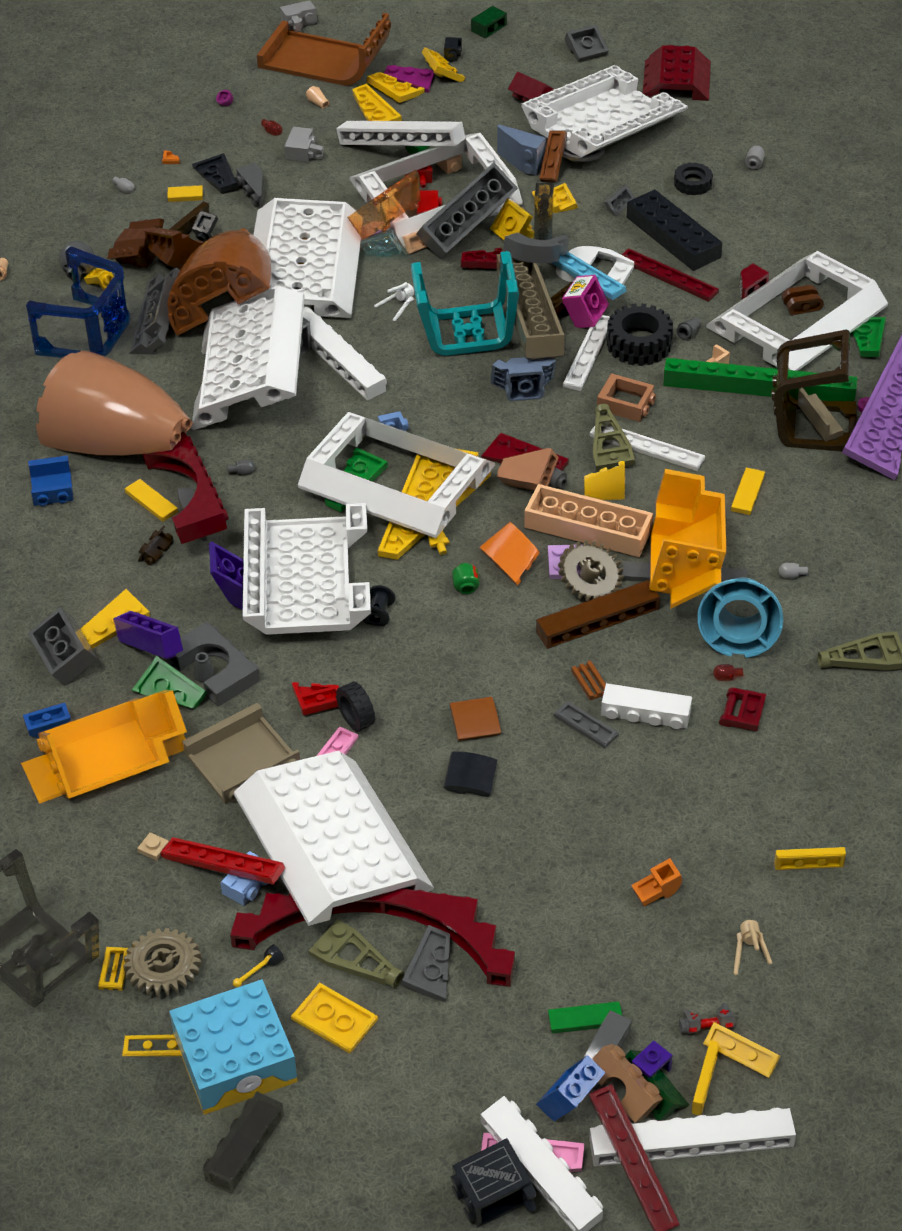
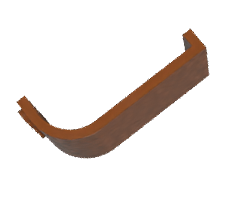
(321, 56)

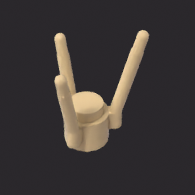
(751, 935)

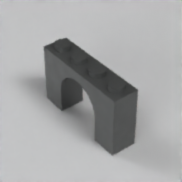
(232, 680)

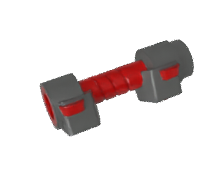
(693, 1023)

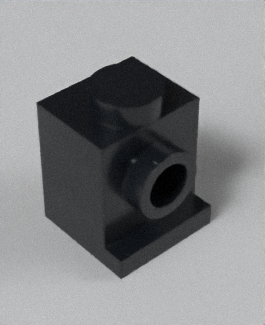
(452, 48)

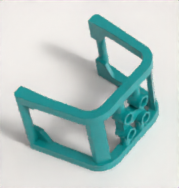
(504, 327)

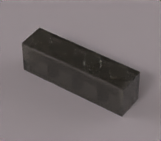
(543, 211)
(243, 1142)

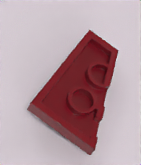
(480, 259)

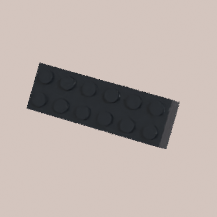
(674, 230)

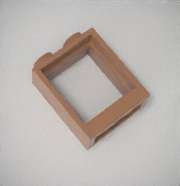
(627, 385)

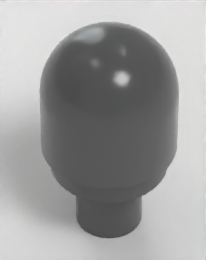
(243, 467)

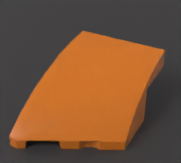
(510, 551)

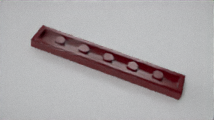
(671, 275)
(633, 1159)

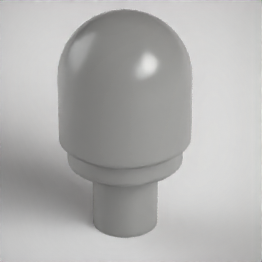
(124, 185)
(792, 570)

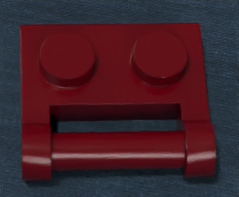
(749, 712)

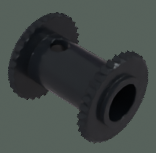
(380, 597)

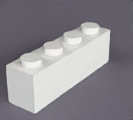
(646, 706)

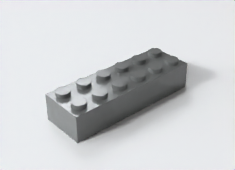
(466, 210)

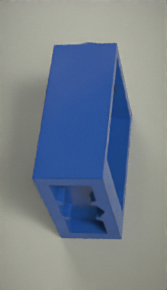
(571, 1088)

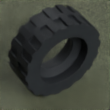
(693, 170)
(355, 706)

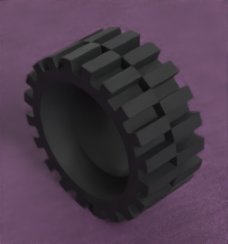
(635, 348)

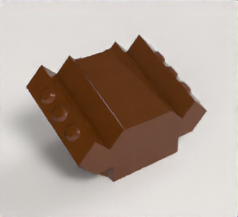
(132, 244)
(171, 246)

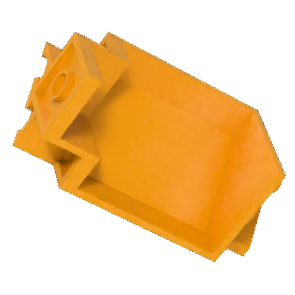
(686, 537)
(106, 746)

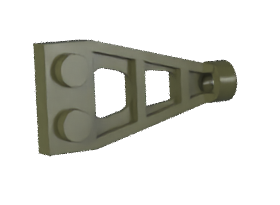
(610, 457)
(888, 644)
(337, 938)

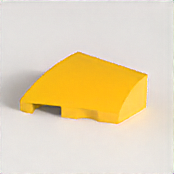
(606, 483)

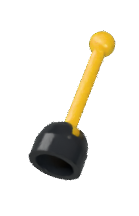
(271, 956)

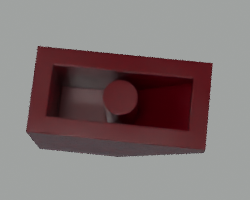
(752, 279)

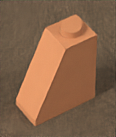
(528, 469)

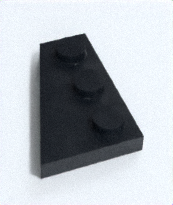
(217, 172)

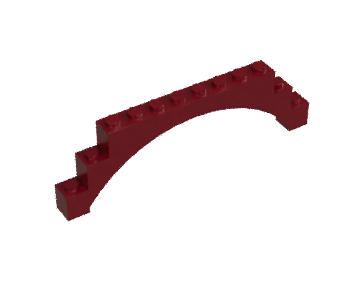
(443, 911)

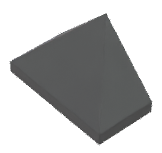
(618, 200)

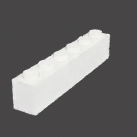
(545, 1170)

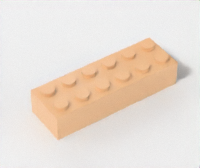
(588, 519)

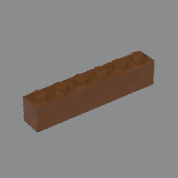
(597, 614)

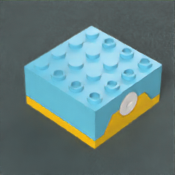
(233, 1046)

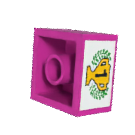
(585, 301)

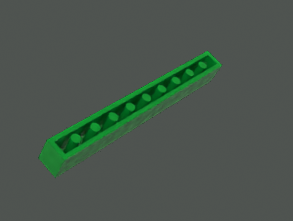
(746, 380)

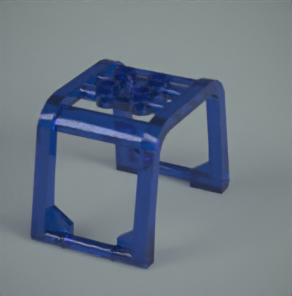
(109, 304)

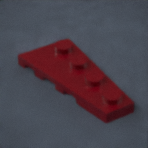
(507, 446)

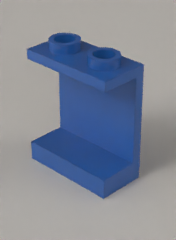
(50, 480)

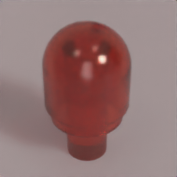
(272, 127)
(726, 672)

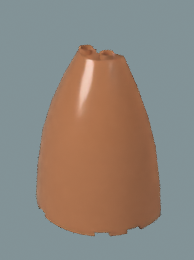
(106, 409)

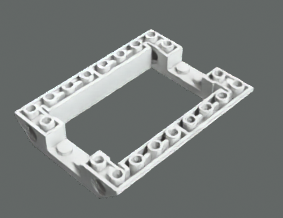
(476, 147)
(863, 303)
(429, 517)

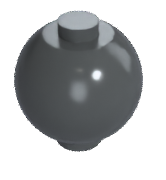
(84, 269)

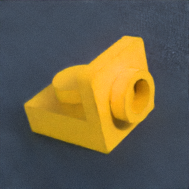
(99, 276)

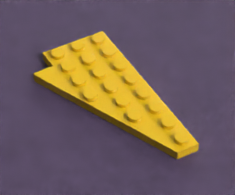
(421, 482)

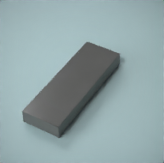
(586, 724)

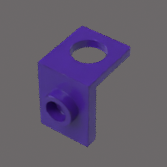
(653, 1059)

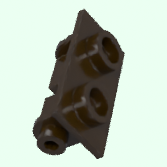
(157, 540)

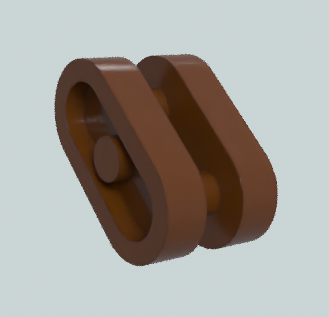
(802, 300)

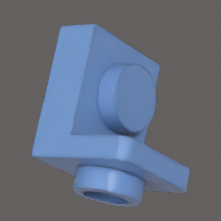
(394, 420)

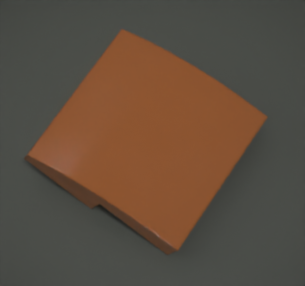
(475, 718)

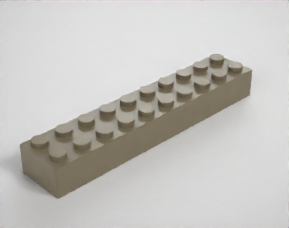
(535, 315)

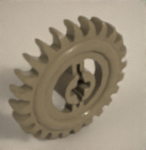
(592, 562)
(162, 961)

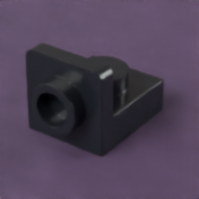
(204, 225)

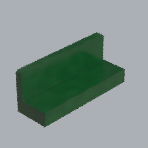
(671, 1096)

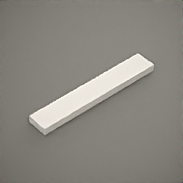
(587, 355)
(658, 449)

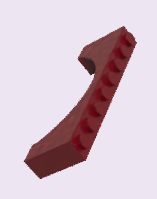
(205, 511)

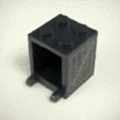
(492, 1184)

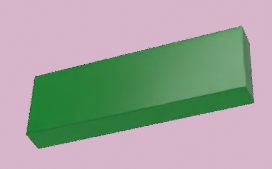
(580, 1017)

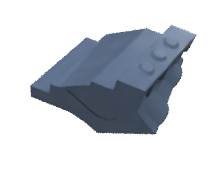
(523, 377)

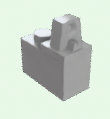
(299, 15)
(302, 146)

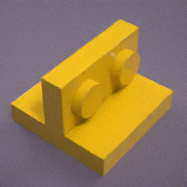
(512, 220)

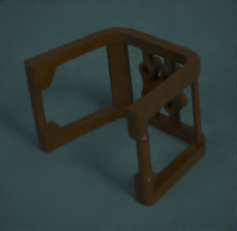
(786, 405)

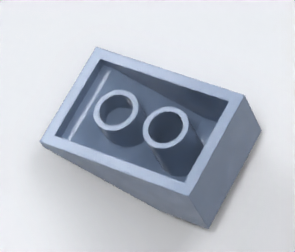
(521, 149)

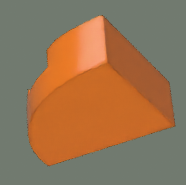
(169, 158)

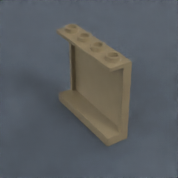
(236, 750)

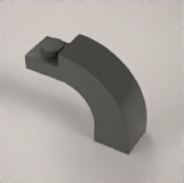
(535, 250)

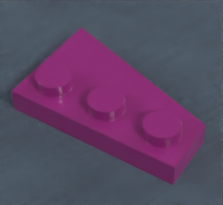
(415, 76)

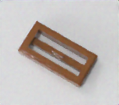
(576, 672)

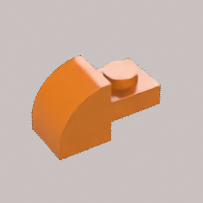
(662, 881)

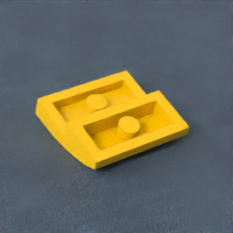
(562, 199)

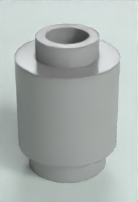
(754, 157)

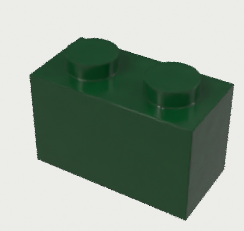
(488, 22)

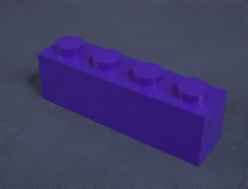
(148, 634)

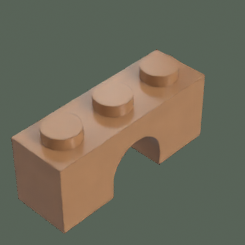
(640, 1095)

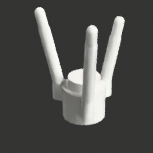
(404, 292)

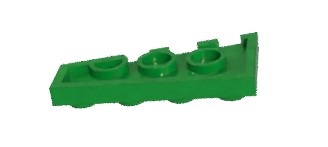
(361, 465)

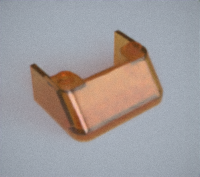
(387, 206)

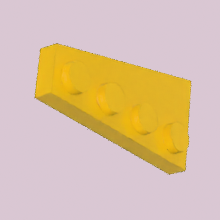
(374, 106)
(102, 625)

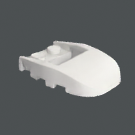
(620, 271)

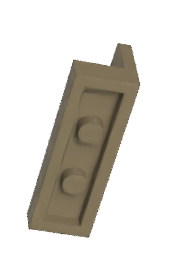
(819, 416)

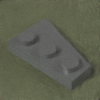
(429, 965)

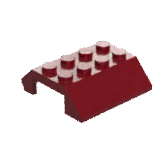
(677, 69)

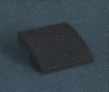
(470, 773)

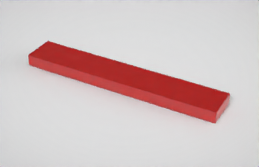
(223, 860)

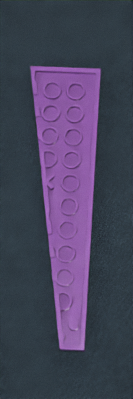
(878, 433)

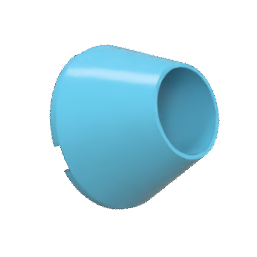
(740, 634)

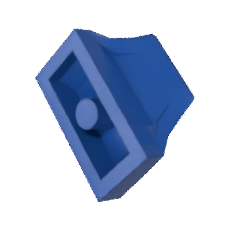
(46, 719)

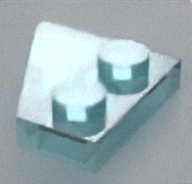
(383, 245)

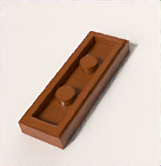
(553, 156)

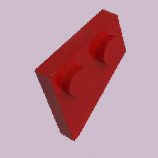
(316, 697)

